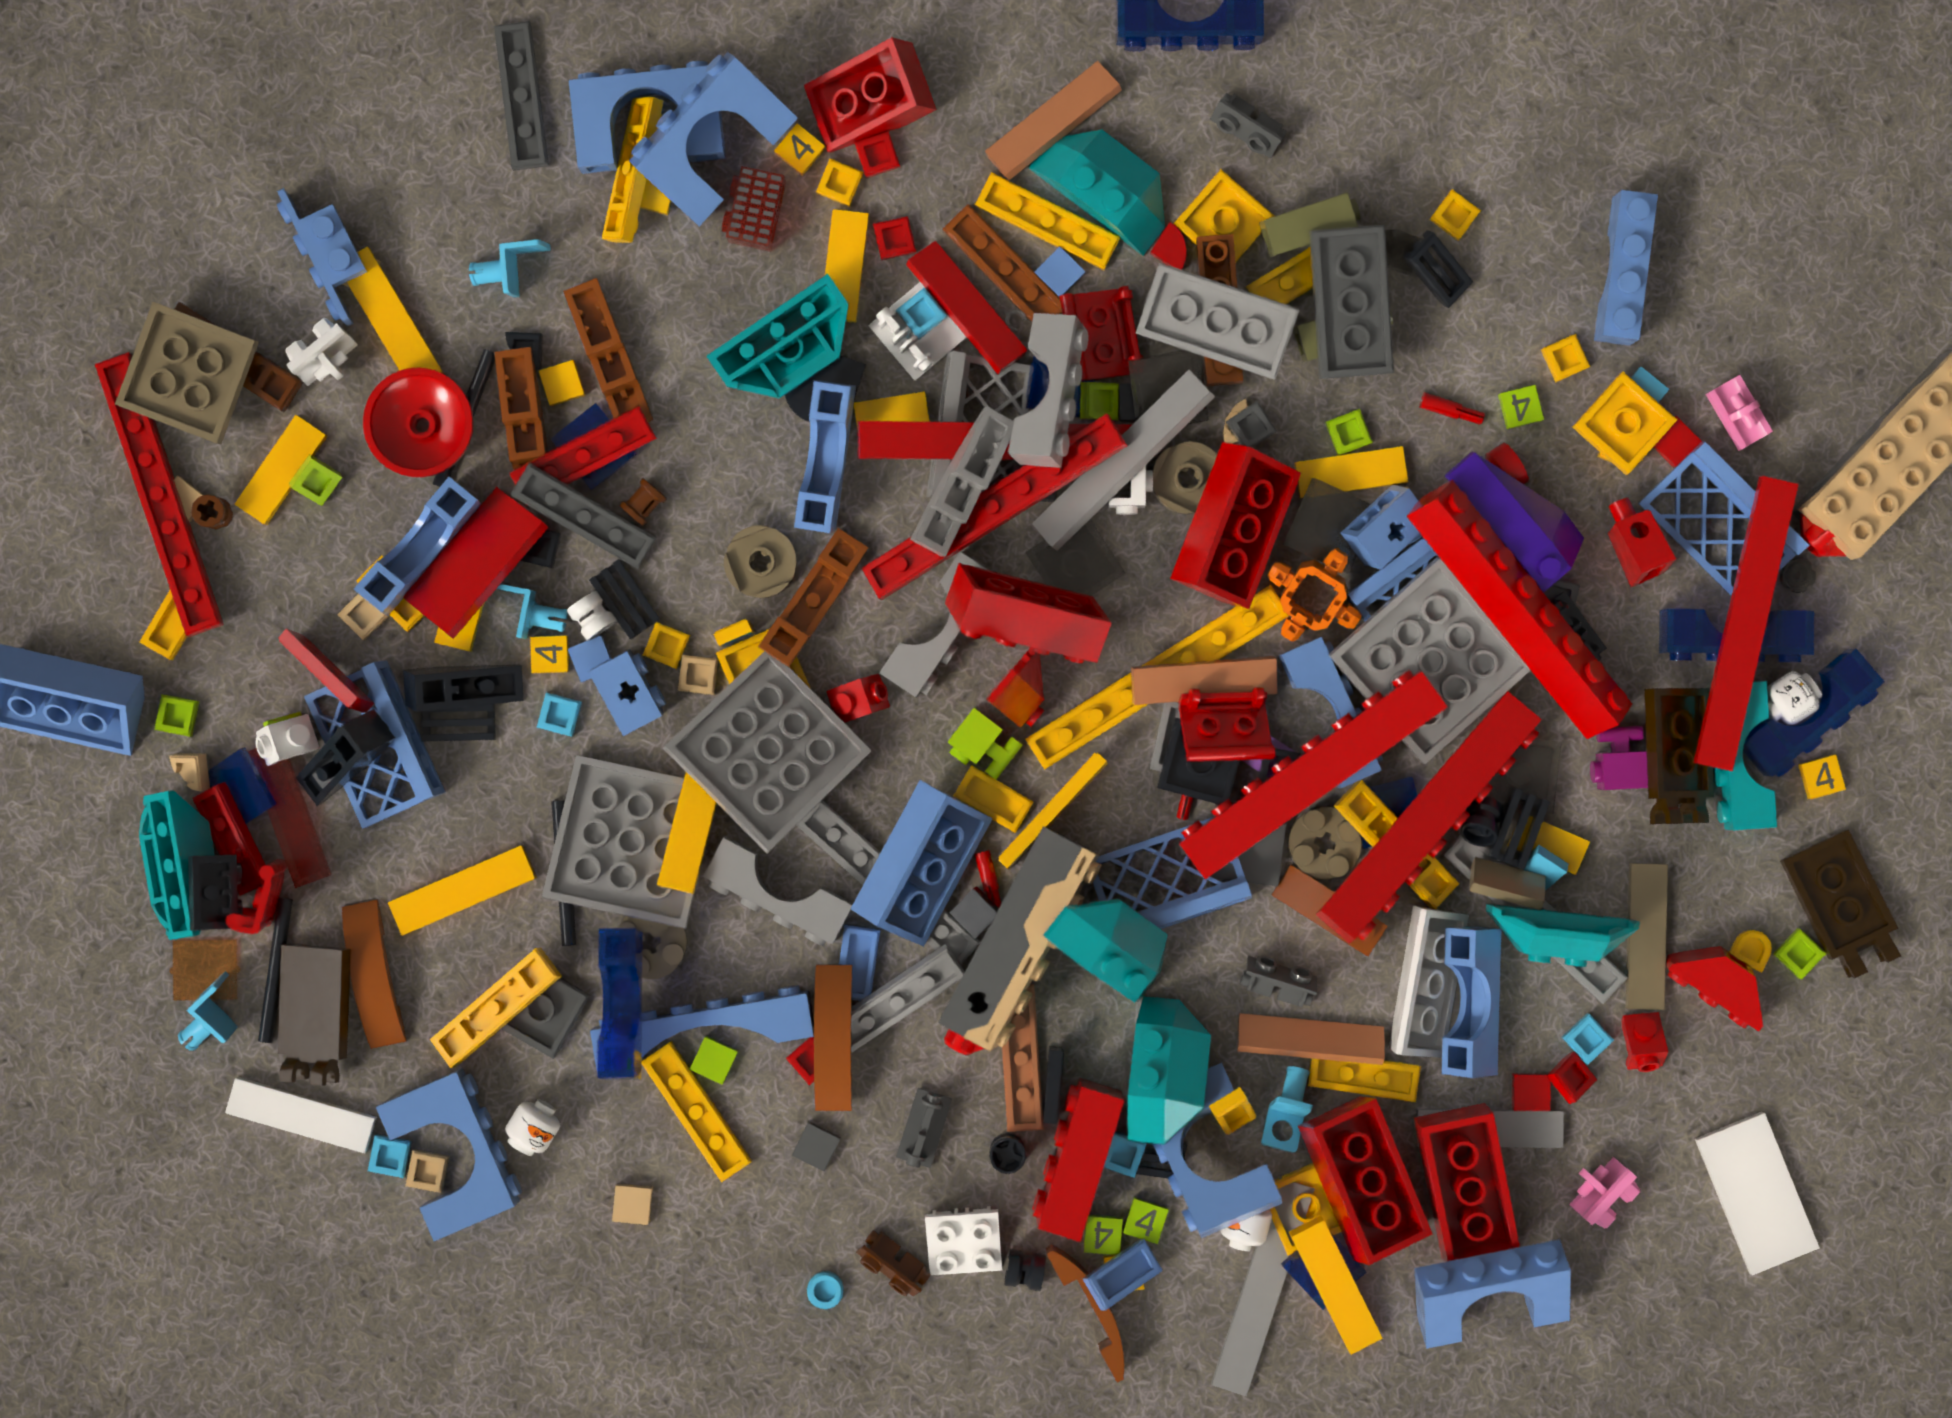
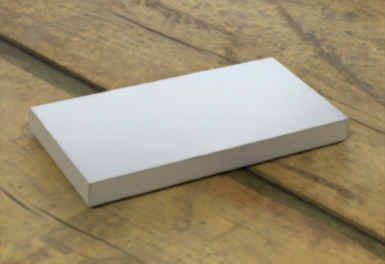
(1757, 1193)

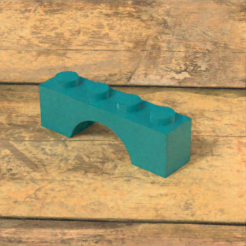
(1744, 801)

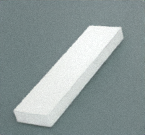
(300, 1115)

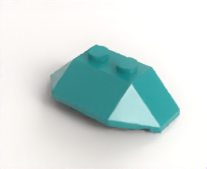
(1107, 185)
(786, 343)
(167, 836)
(1561, 934)
(1111, 944)
(1166, 1070)

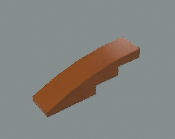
(606, 348)
(520, 405)

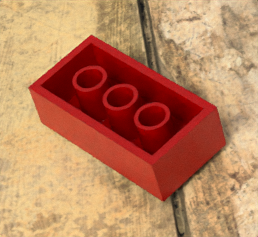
(1235, 525)
(1027, 614)
(1079, 1159)
(1365, 1180)
(1466, 1182)

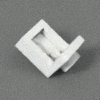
(1139, 485)
(286, 739)

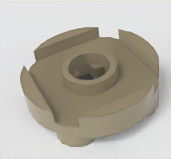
(1168, 484)
(741, 553)
(1306, 853)
(669, 951)

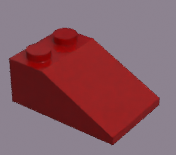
(870, 94)

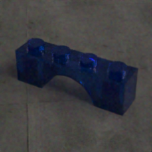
(1146, 23)
(1690, 632)
(1845, 684)
(621, 1030)

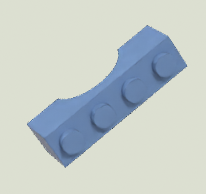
(1630, 249)
(825, 467)
(406, 562)
(1313, 669)
(1472, 1043)

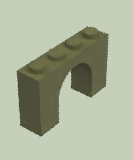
(1292, 232)

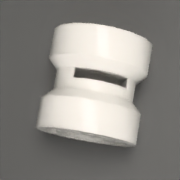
(596, 622)

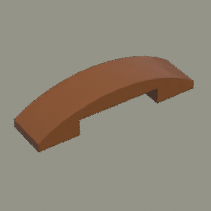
(813, 598)
(371, 974)
(833, 1037)
(1110, 1348)

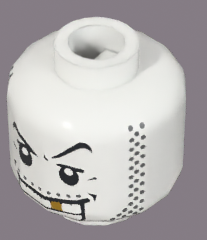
(1793, 697)

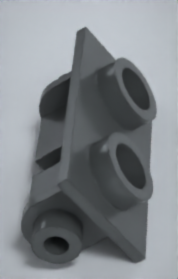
(1234, 118)
(1295, 984)
(923, 1128)

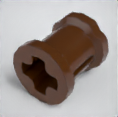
(643, 502)
(202, 518)

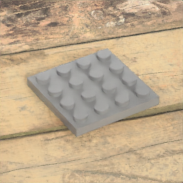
(1446, 636)
(767, 750)
(616, 842)

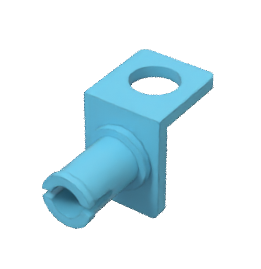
(505, 268)
(535, 614)
(208, 1019)
(1288, 1109)

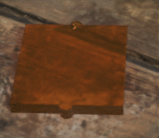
(200, 964)

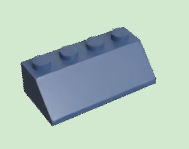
(69, 700)
(921, 864)

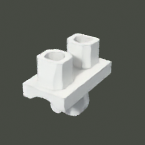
(322, 355)

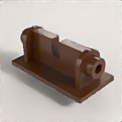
(903, 1274)

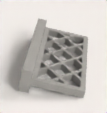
(953, 401)

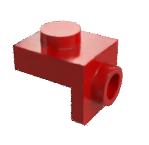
(859, 698)
(1644, 1041)

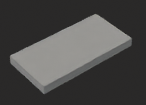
(1217, 321)

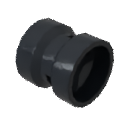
(1482, 824)
(1005, 1158)
(1025, 1270)

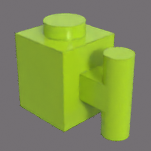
(976, 738)

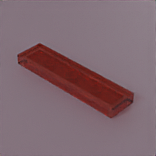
(292, 822)

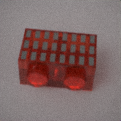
(754, 209)

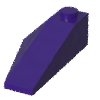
(1526, 522)

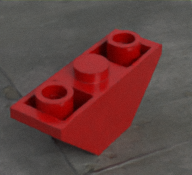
(1721, 981)

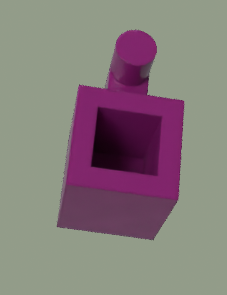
(1621, 767)

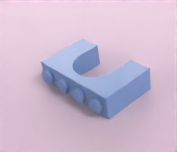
(724, 88)
(600, 99)
(454, 1103)
(1213, 1203)
(1452, 1286)

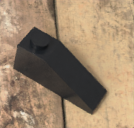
(462, 686)
(345, 755)

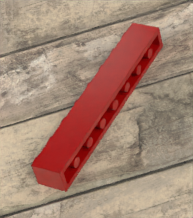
(1519, 609)
(1311, 774)
(1428, 817)

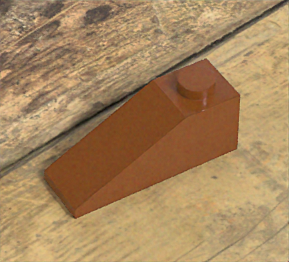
(1308, 897)

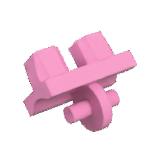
(1739, 412)
(1602, 1191)

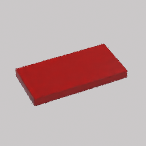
(475, 562)

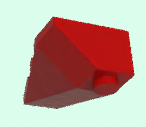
(1021, 691)

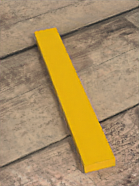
(1115, 701)

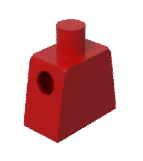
(1643, 556)

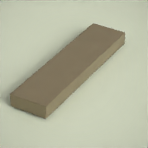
(1648, 944)

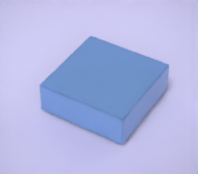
(1060, 272)
(588, 656)

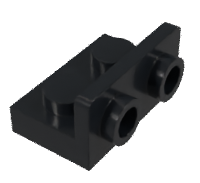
(213, 890)

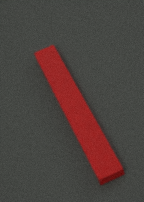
(924, 439)
(999, 505)
(161, 506)
(1745, 623)

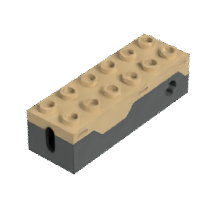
(1882, 469)
(1015, 944)

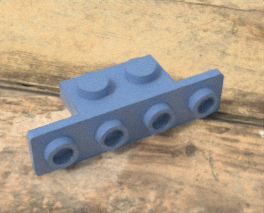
(329, 248)

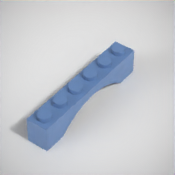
(776, 1017)

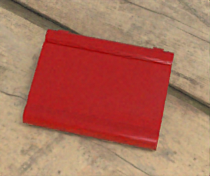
(1110, 331)
(1225, 726)
(264, 902)

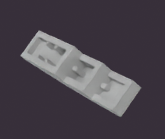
(963, 481)

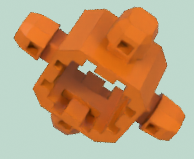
(1294, 626)

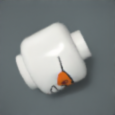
(532, 1127)
(1249, 1231)

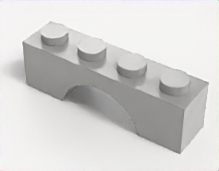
(1041, 434)
(914, 665)
(736, 870)

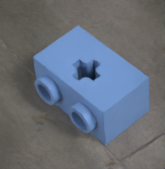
(1383, 528)
(610, 680)

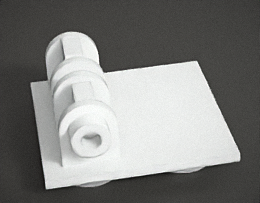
(915, 354)
(963, 1241)

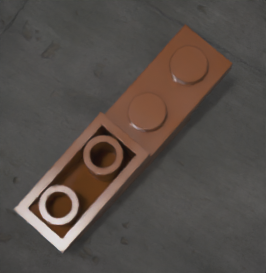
(1218, 263)

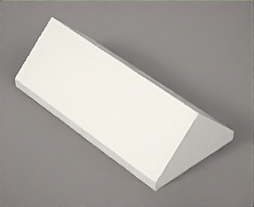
(1425, 985)

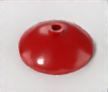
(393, 417)

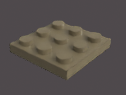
(186, 373)

